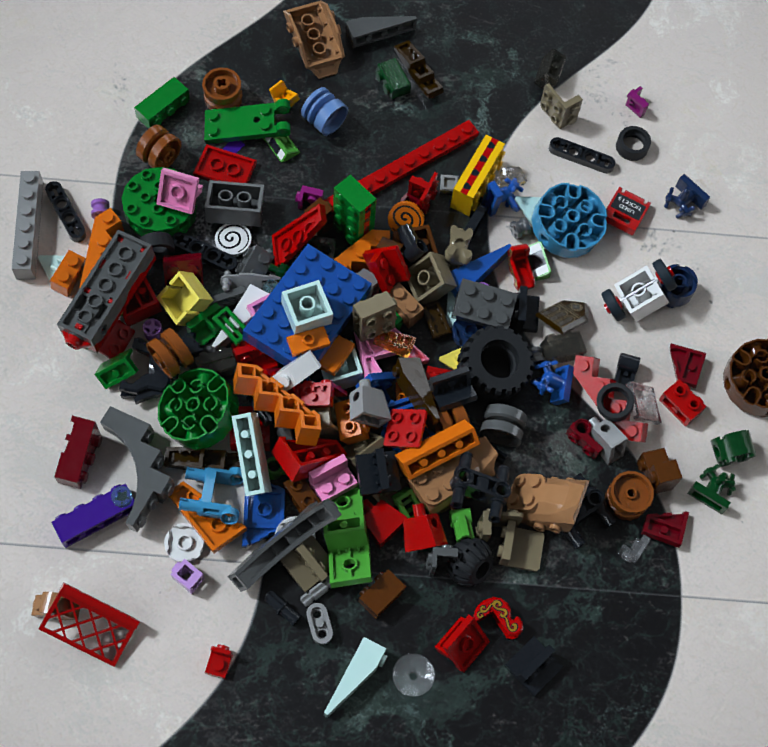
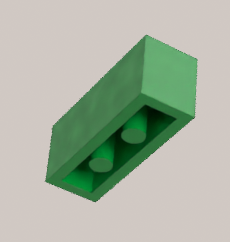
(162, 103)

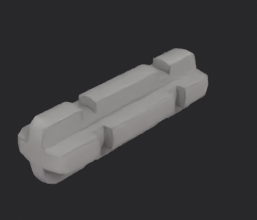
(316, 592)

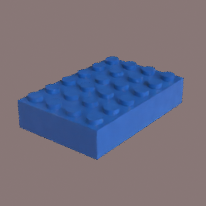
(342, 289)

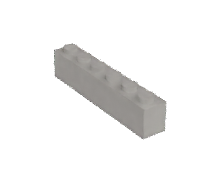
(27, 225)

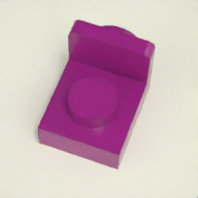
(637, 103)
(309, 195)

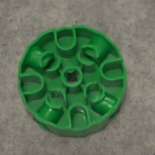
(144, 214)
(198, 409)

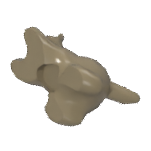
(457, 251)

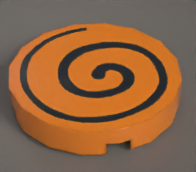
(404, 213)

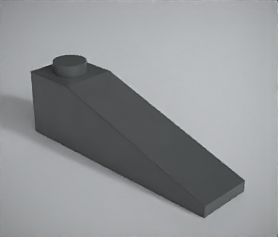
(372, 29)

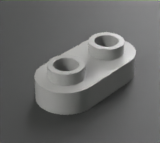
(319, 624)

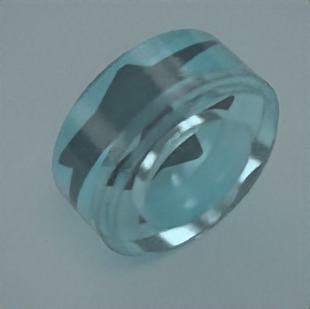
(121, 496)

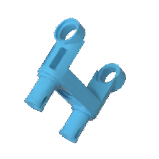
(204, 505)

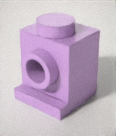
(183, 568)

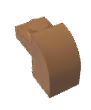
(43, 602)

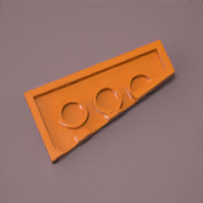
(211, 530)

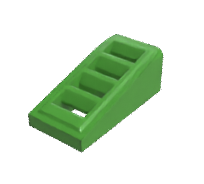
(400, 495)

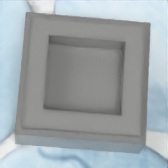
(447, 183)

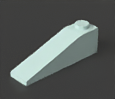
(362, 666)

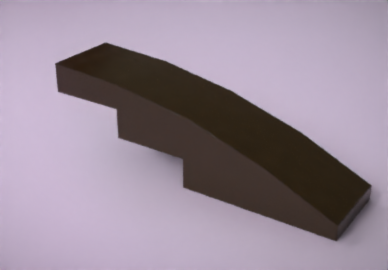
(418, 69)
(185, 457)

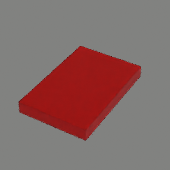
(224, 166)

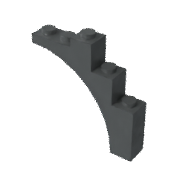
(147, 459)
(286, 539)

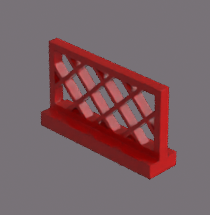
(98, 607)

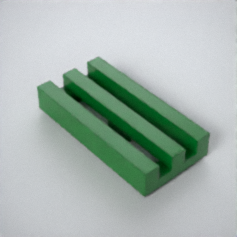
(221, 315)

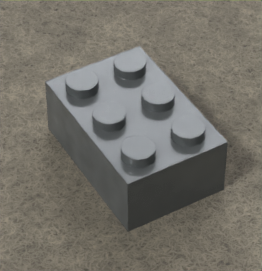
(234, 203)
(483, 304)

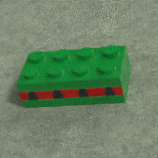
(353, 210)

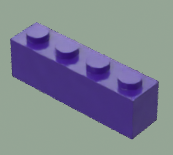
(89, 518)

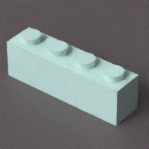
(251, 453)

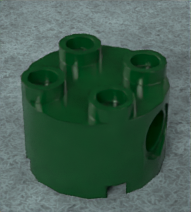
(733, 447)

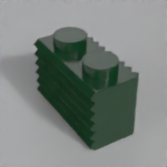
(393, 78)

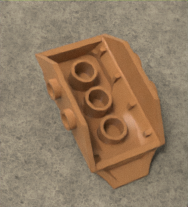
(316, 37)
(434, 485)
(547, 501)

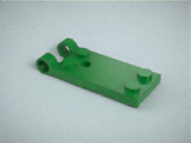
(239, 124)

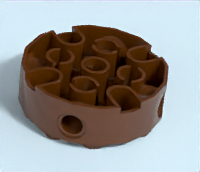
(747, 377)

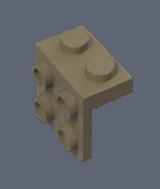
(560, 112)
(484, 526)
(520, 547)

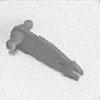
(232, 281)

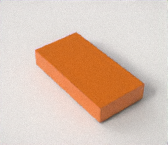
(336, 355)

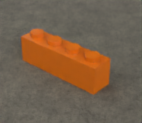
(437, 449)

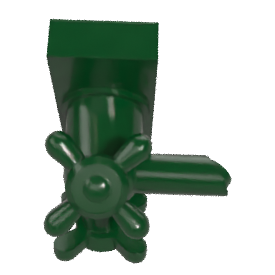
(711, 493)

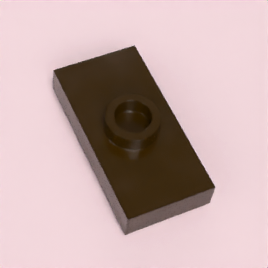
(436, 320)

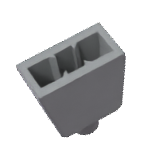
(368, 405)
(609, 438)

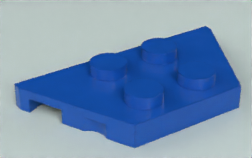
(263, 515)

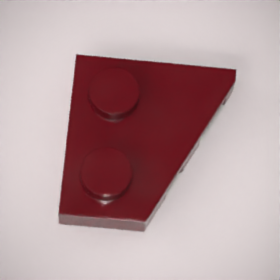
(687, 364)
(666, 527)

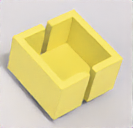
(184, 302)

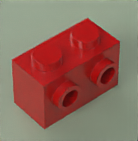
(682, 402)

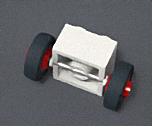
(640, 292)

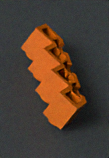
(103, 230)
(353, 258)
(271, 397)

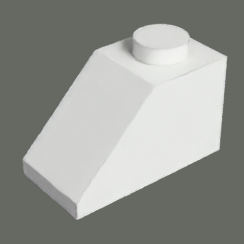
(297, 370)

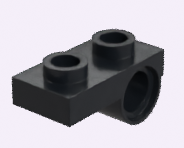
(626, 368)

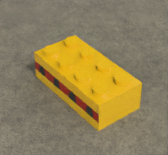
(477, 175)

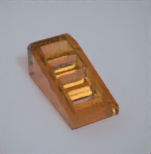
(400, 345)

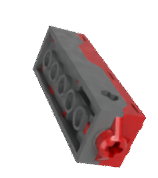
(106, 292)

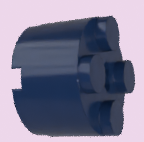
(686, 286)

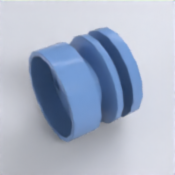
(324, 111)

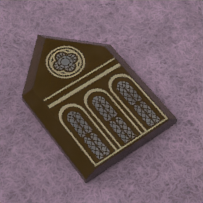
(565, 315)

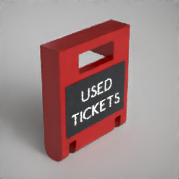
(629, 207)

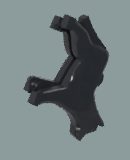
(156, 381)

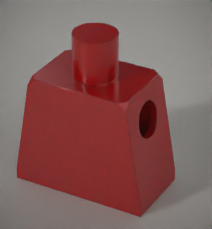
(382, 521)
(423, 530)

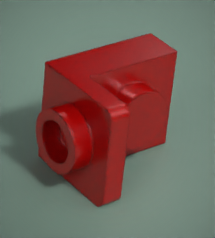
(219, 661)

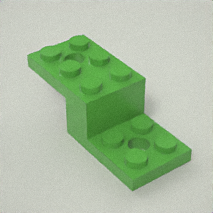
(348, 542)

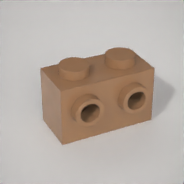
(407, 306)

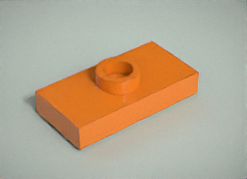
(308, 340)

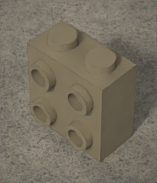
(374, 316)

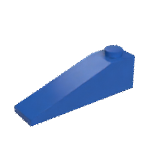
(479, 268)

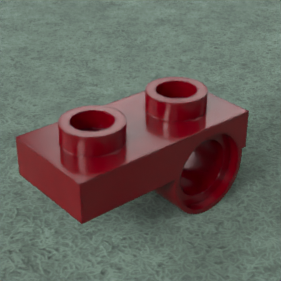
(584, 440)

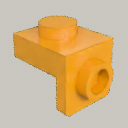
(280, 91)

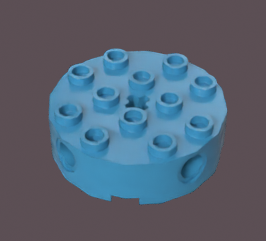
(569, 220)

